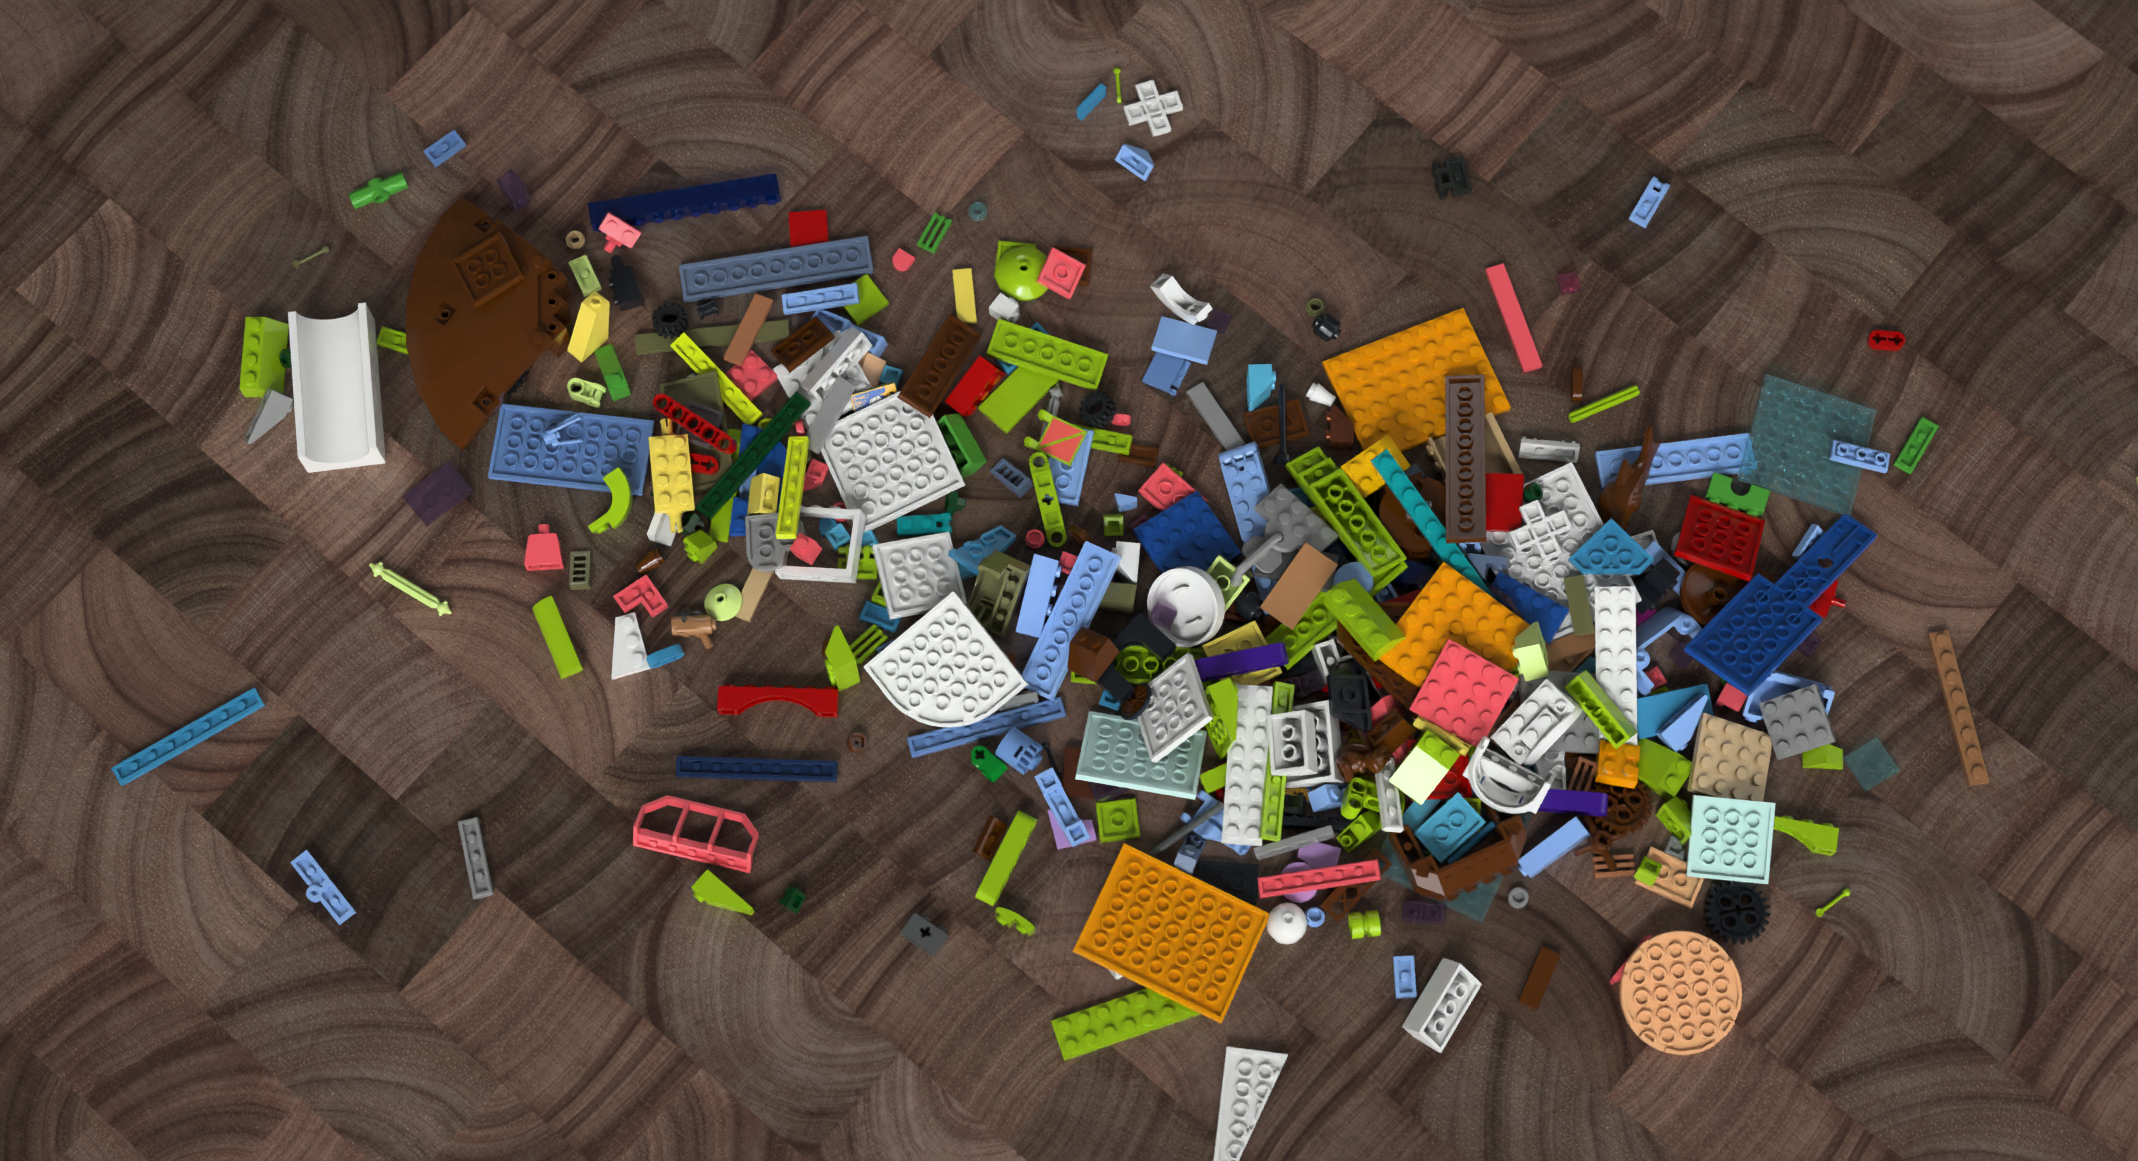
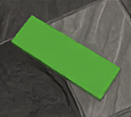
(1916, 445)

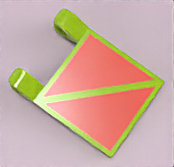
(1059, 439)

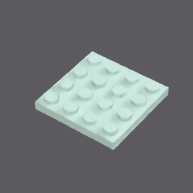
(1730, 839)

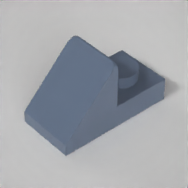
(1483, 562)

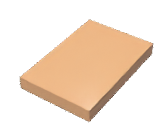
(1672, 879)

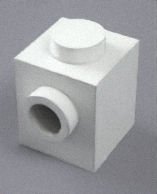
(1004, 308)

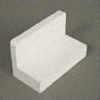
(660, 529)

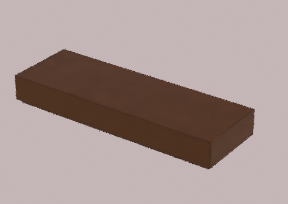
(1539, 978)

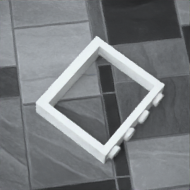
(846, 575)

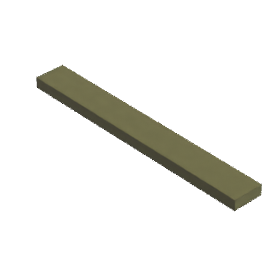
(710, 337)

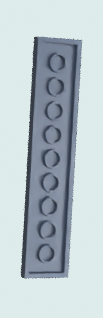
(776, 269)

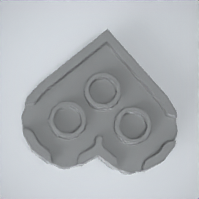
(762, 547)

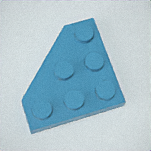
(1611, 553)

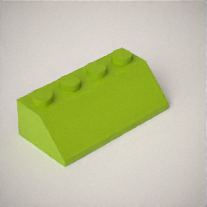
(260, 356)
(1363, 618)
(840, 662)

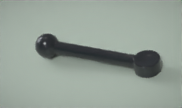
(1045, 744)

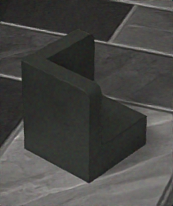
(1294, 805)

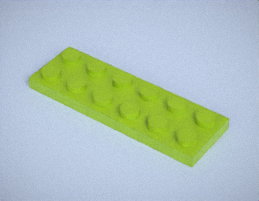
(1047, 355)

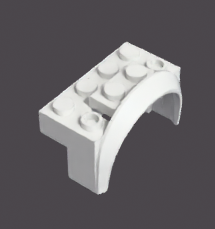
(1536, 724)
(1500, 769)

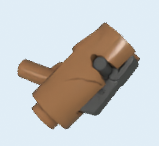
(694, 624)

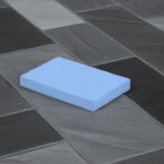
(1184, 340)

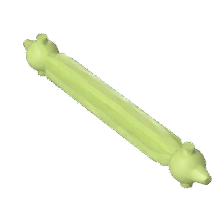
(410, 588)

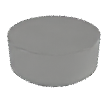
(1518, 897)

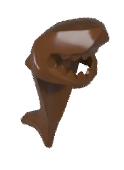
(1623, 493)

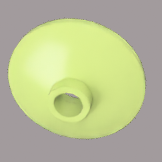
(728, 607)

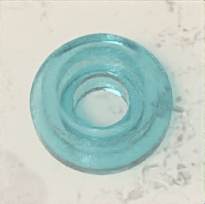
(977, 206)

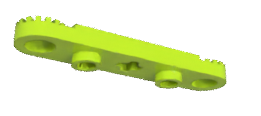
(1044, 486)

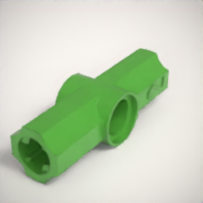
(378, 190)

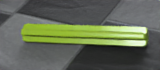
(1603, 404)

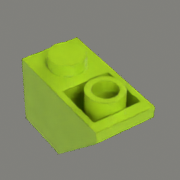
(699, 546)
(1359, 831)

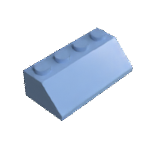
(1038, 595)

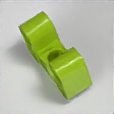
(1362, 794)

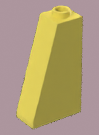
(590, 327)

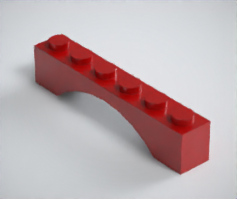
(735, 700)

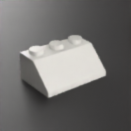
(1292, 743)

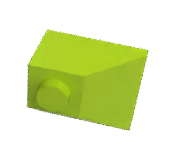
(1676, 818)

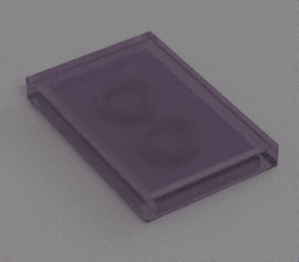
(437, 493)

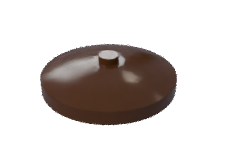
(1707, 592)

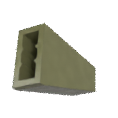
(1118, 598)

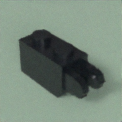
(625, 285)

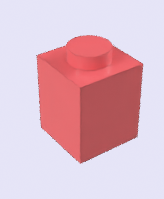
(805, 548)

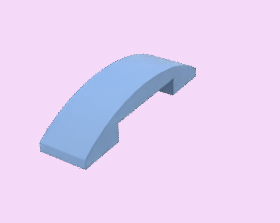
(1061, 807)

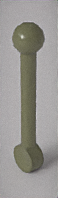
(296, 264)

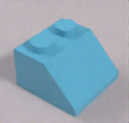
(1259, 384)

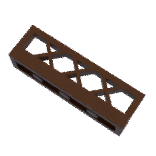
(1338, 891)

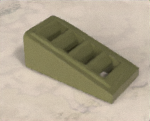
(583, 584)

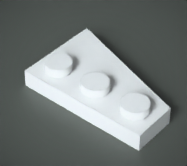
(628, 648)

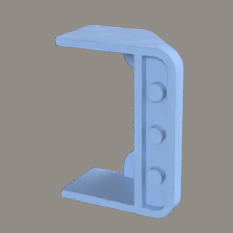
(1654, 628)

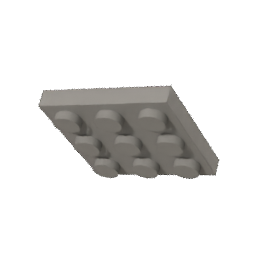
(1797, 722)

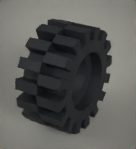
(669, 312)
(1103, 415)

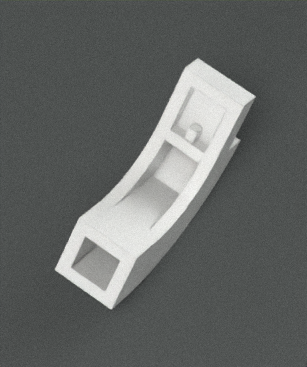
(1179, 301)

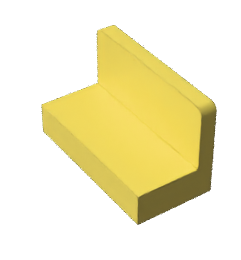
(763, 494)

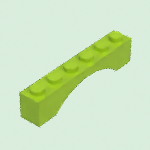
(1815, 837)

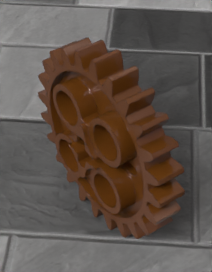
(1633, 821)

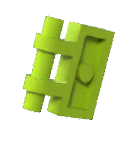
(867, 566)

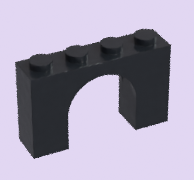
(1137, 633)

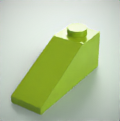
(716, 893)

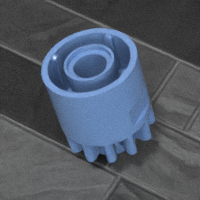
(1019, 751)

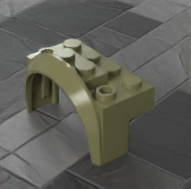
(1000, 584)

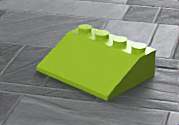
(1223, 705)

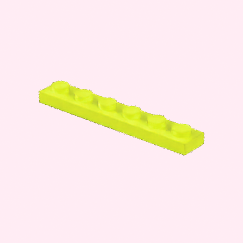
(729, 391)
(792, 487)

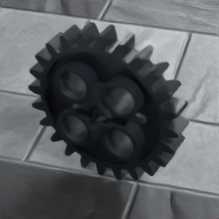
(1740, 929)

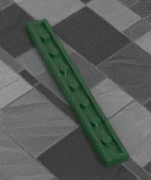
(753, 455)

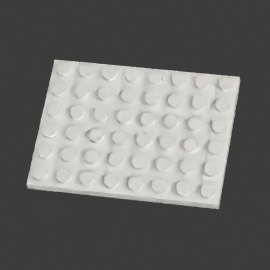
(1561, 492)

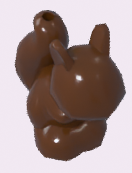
(1358, 756)

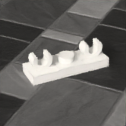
(1549, 450)

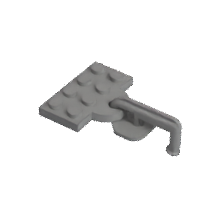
(1287, 522)

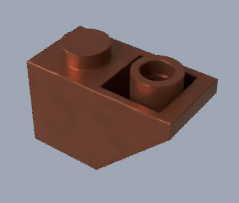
(1340, 429)

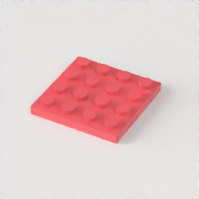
(1463, 693)

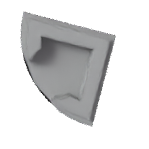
(1674, 847)

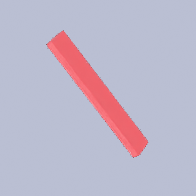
(1513, 318)
(1319, 878)

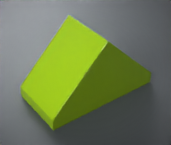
(1823, 758)

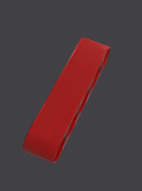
(700, 430)

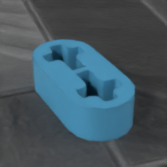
(665, 656)

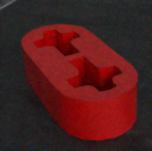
(1886, 340)
(703, 459)

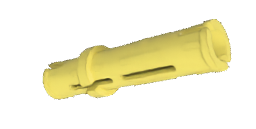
(1450, 739)

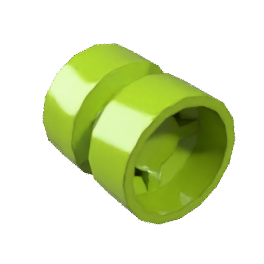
(1364, 924)

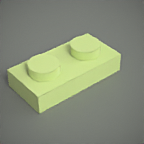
(585, 275)

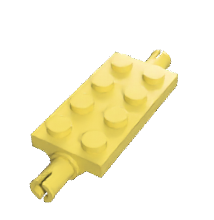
(671, 474)

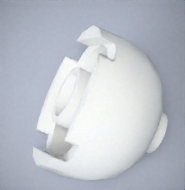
(1286, 923)

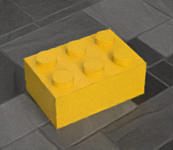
(1363, 473)

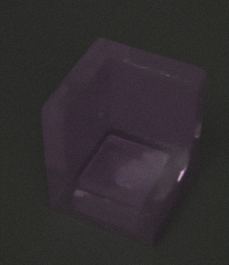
(1162, 616)

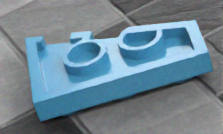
(972, 552)

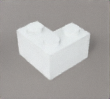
(1328, 658)

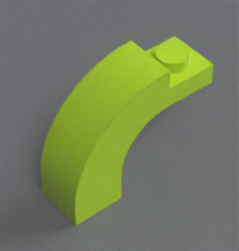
(621, 502)

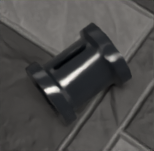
(707, 308)

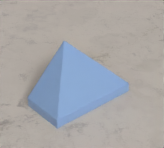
(1135, 160)

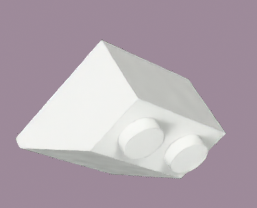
(1128, 566)

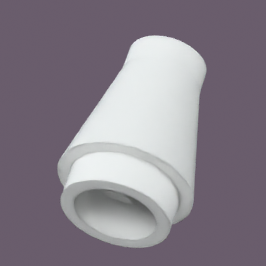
(1319, 394)

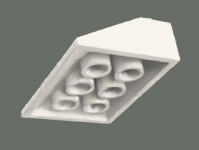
(1327, 748)

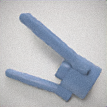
(551, 434)

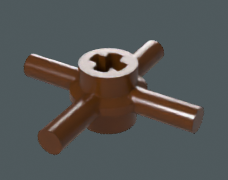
(1598, 842)

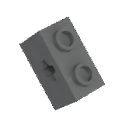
(913, 933)

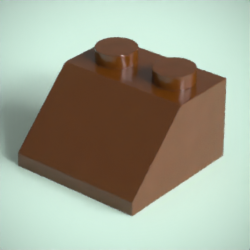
(1090, 654)

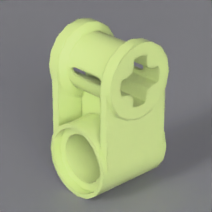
(589, 393)

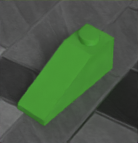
(612, 372)

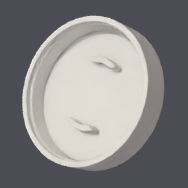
(1197, 603)

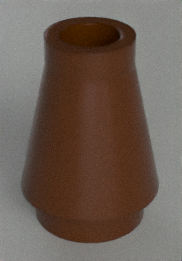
(650, 561)

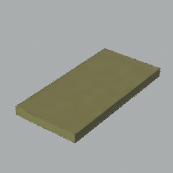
(706, 391)

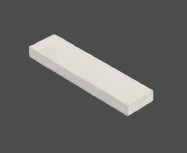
(1389, 799)

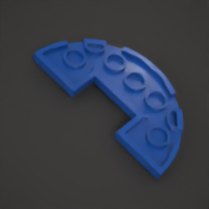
(772, 465)

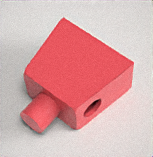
(543, 550)

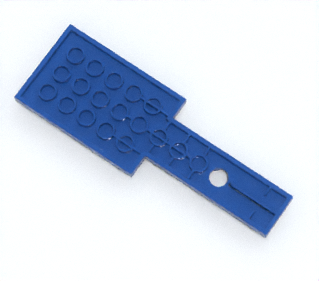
(1773, 619)

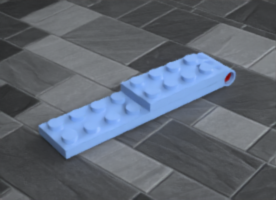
(1245, 491)

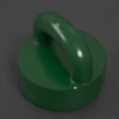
(285, 358)
(1532, 493)

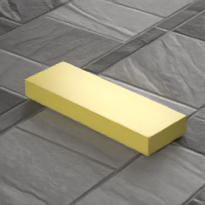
(964, 295)

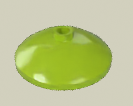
(1018, 283)

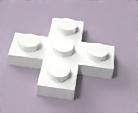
(1153, 108)
(1540, 530)

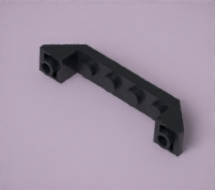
(1311, 823)

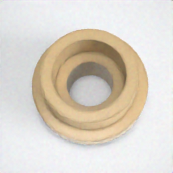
(575, 235)

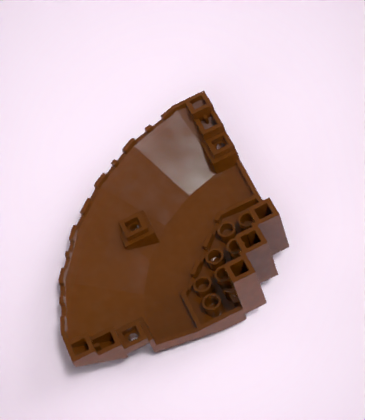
(481, 349)

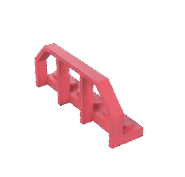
(692, 849)

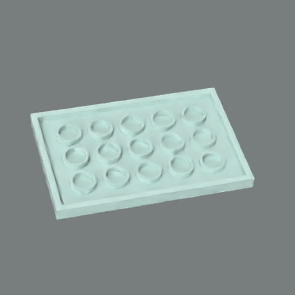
(1117, 756)

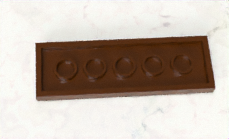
(939, 366)

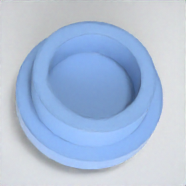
(1315, 917)

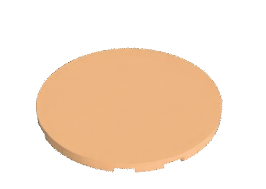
(1680, 992)

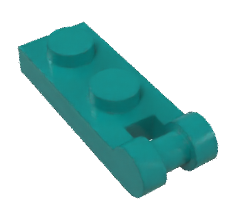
(923, 525)

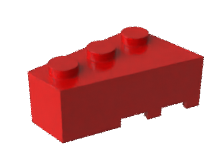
(974, 386)

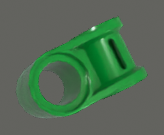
(990, 766)

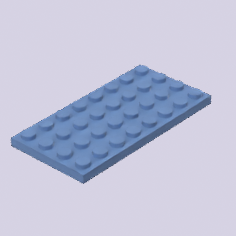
(607, 443)

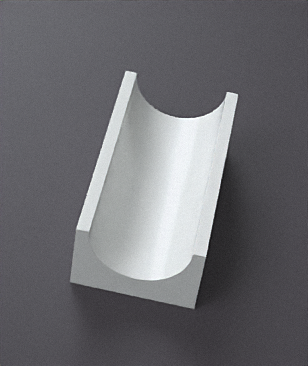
(336, 391)

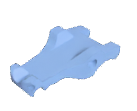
(1211, 828)

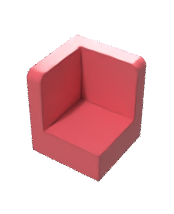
(1730, 697)

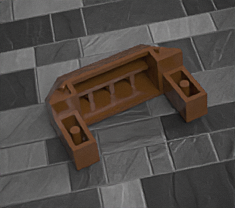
(1485, 861)

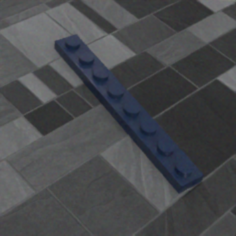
(756, 769)

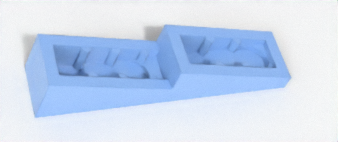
(835, 323)

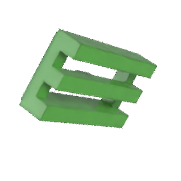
(941, 219)

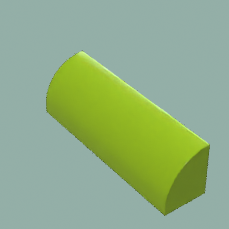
(557, 637)
(1600, 709)

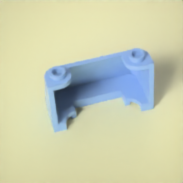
(1779, 684)

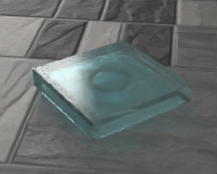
(1871, 764)

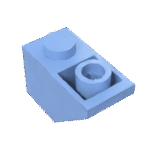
(1327, 797)

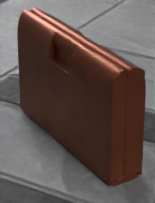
(1073, 787)

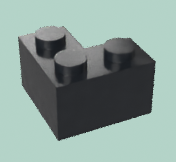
(1654, 585)

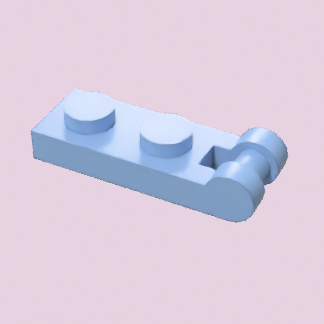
(1649, 202)

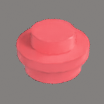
(1034, 539)

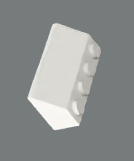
(838, 362)
(1442, 1004)

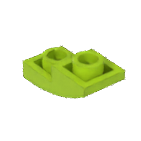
(1009, 917)

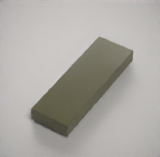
(1578, 605)

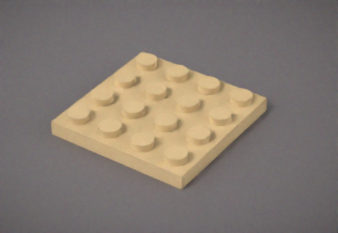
(1729, 760)

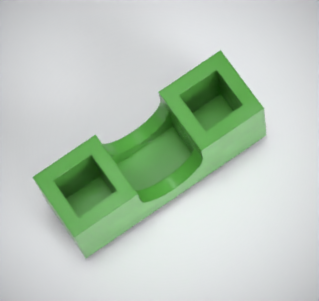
(1720, 492)

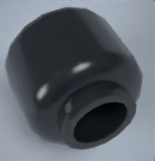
(1326, 327)
(1249, 606)

